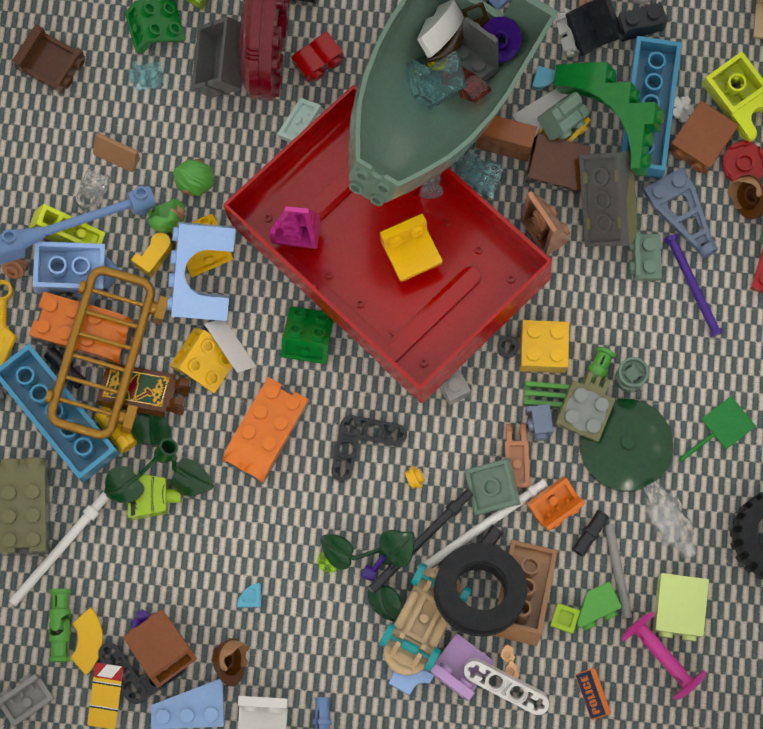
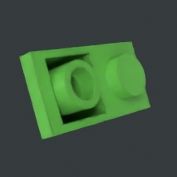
(597, 604)

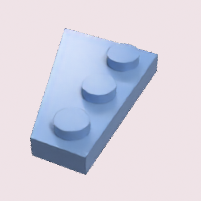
(192, 709)

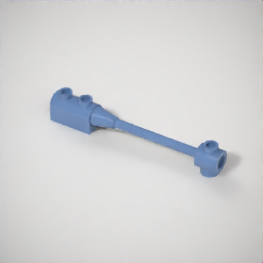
(16, 241)

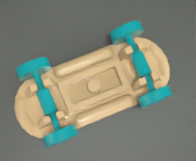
(414, 636)

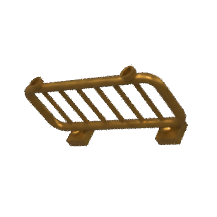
(149, 307)

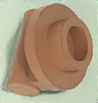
(16, 268)

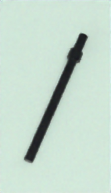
(453, 508)

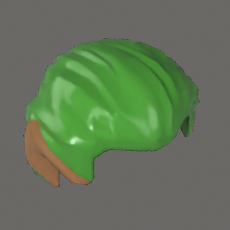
(193, 177)
(166, 216)

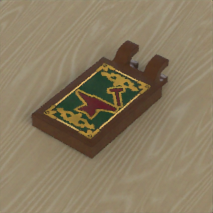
(147, 390)

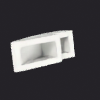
(440, 27)

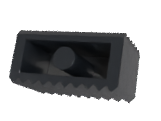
(642, 21)

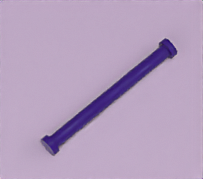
(692, 282)

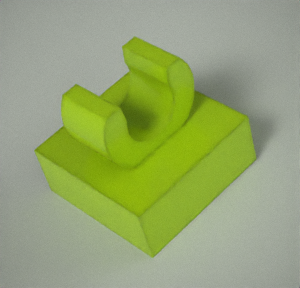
(565, 618)

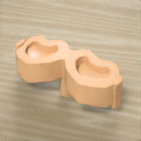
(508, 656)

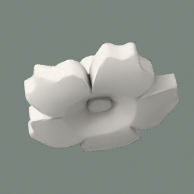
(682, 109)

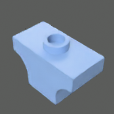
(406, 683)

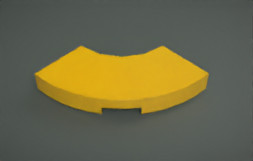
(89, 641)

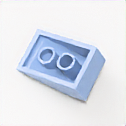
(63, 265)

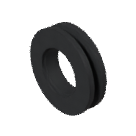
(492, 560)

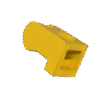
(154, 255)

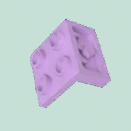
(450, 666)

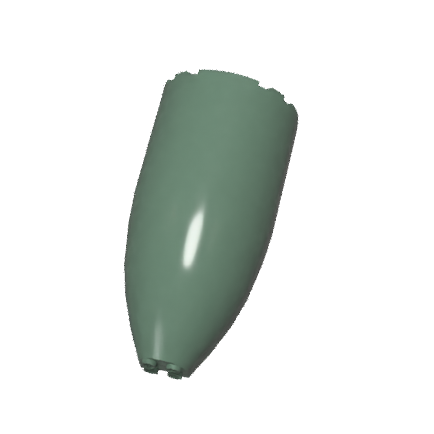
(399, 141)

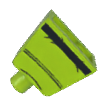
(154, 498)

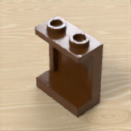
(48, 59)
(556, 163)

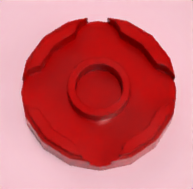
(743, 159)

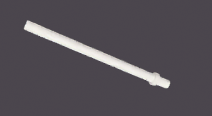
(530, 493)

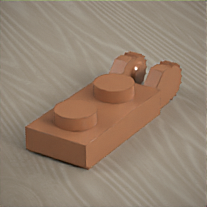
(519, 455)

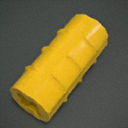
(121, 440)

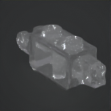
(668, 520)

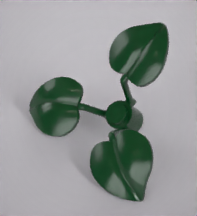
(189, 479)
(394, 545)

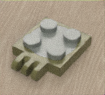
(586, 407)

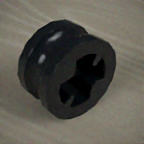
(501, 350)

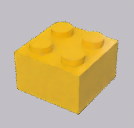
(544, 346)

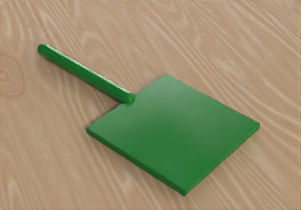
(727, 424)

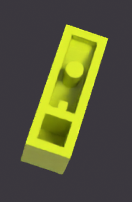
(82, 233)

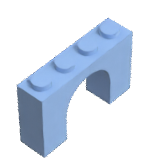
(189, 240)

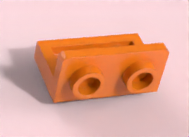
(555, 504)

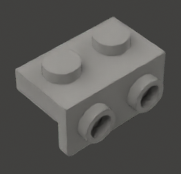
(25, 698)

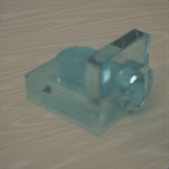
(146, 75)

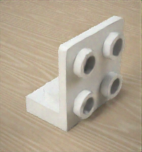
(262, 713)

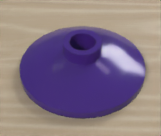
(505, 27)

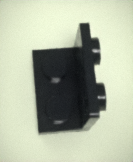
(594, 25)

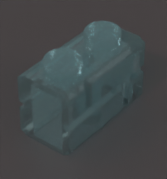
(478, 174)

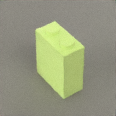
(680, 606)

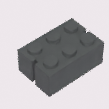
(217, 58)

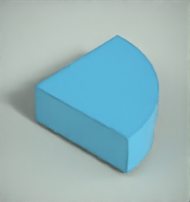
(543, 78)
(250, 597)

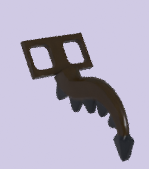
(455, 41)

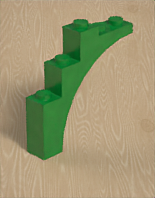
(599, 82)

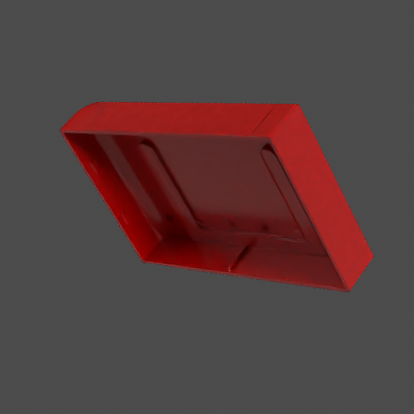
(411, 327)

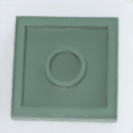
(492, 487)

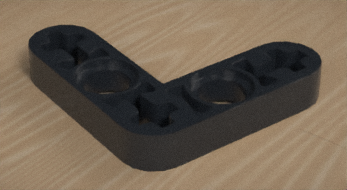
(354, 437)
(141, 682)

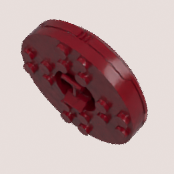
(261, 46)

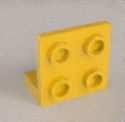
(410, 248)
(207, 259)
(202, 360)

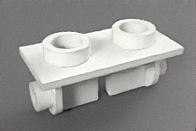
(568, 42)

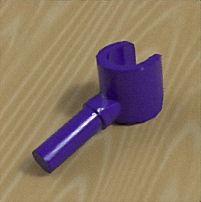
(370, 572)

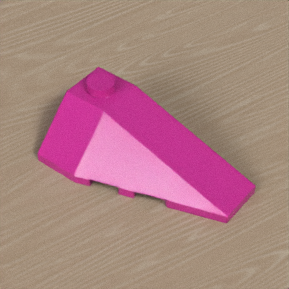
(296, 228)

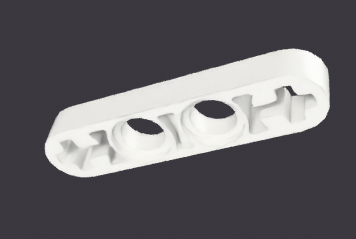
(504, 688)

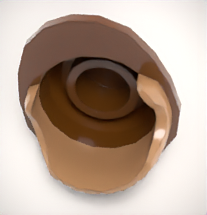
(747, 196)
(230, 661)

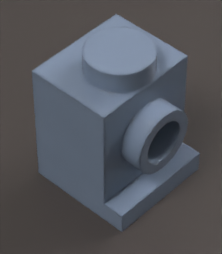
(540, 421)

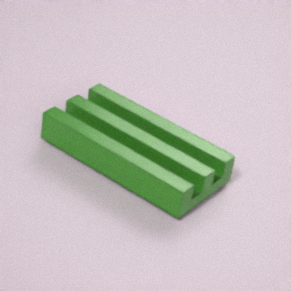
(541, 385)

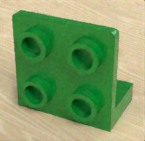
(153, 23)
(306, 335)

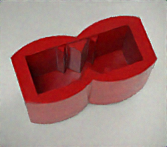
(318, 57)

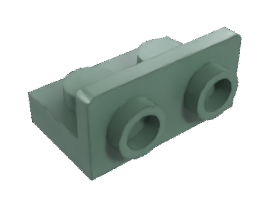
(646, 257)

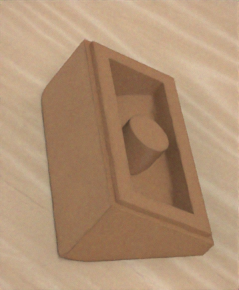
(115, 152)

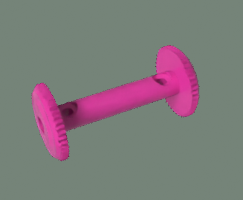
(664, 656)

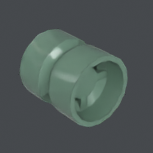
(631, 374)

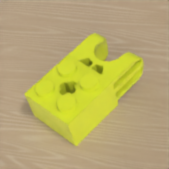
(740, 102)

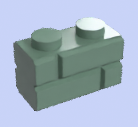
(564, 116)

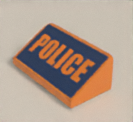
(592, 694)

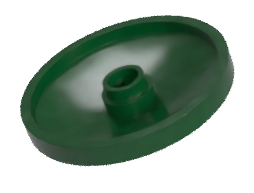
(631, 449)

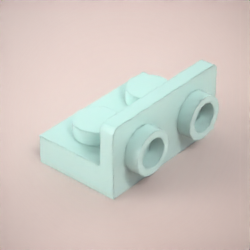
(301, 117)

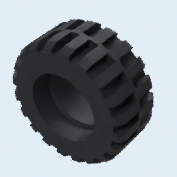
(745, 535)

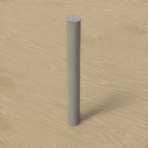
(618, 571)

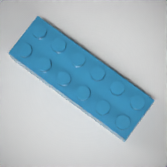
(655, 76)
(27, 381)

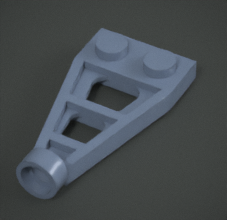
(671, 187)

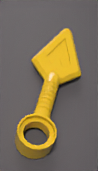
(7, 337)

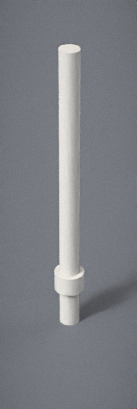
(90, 512)

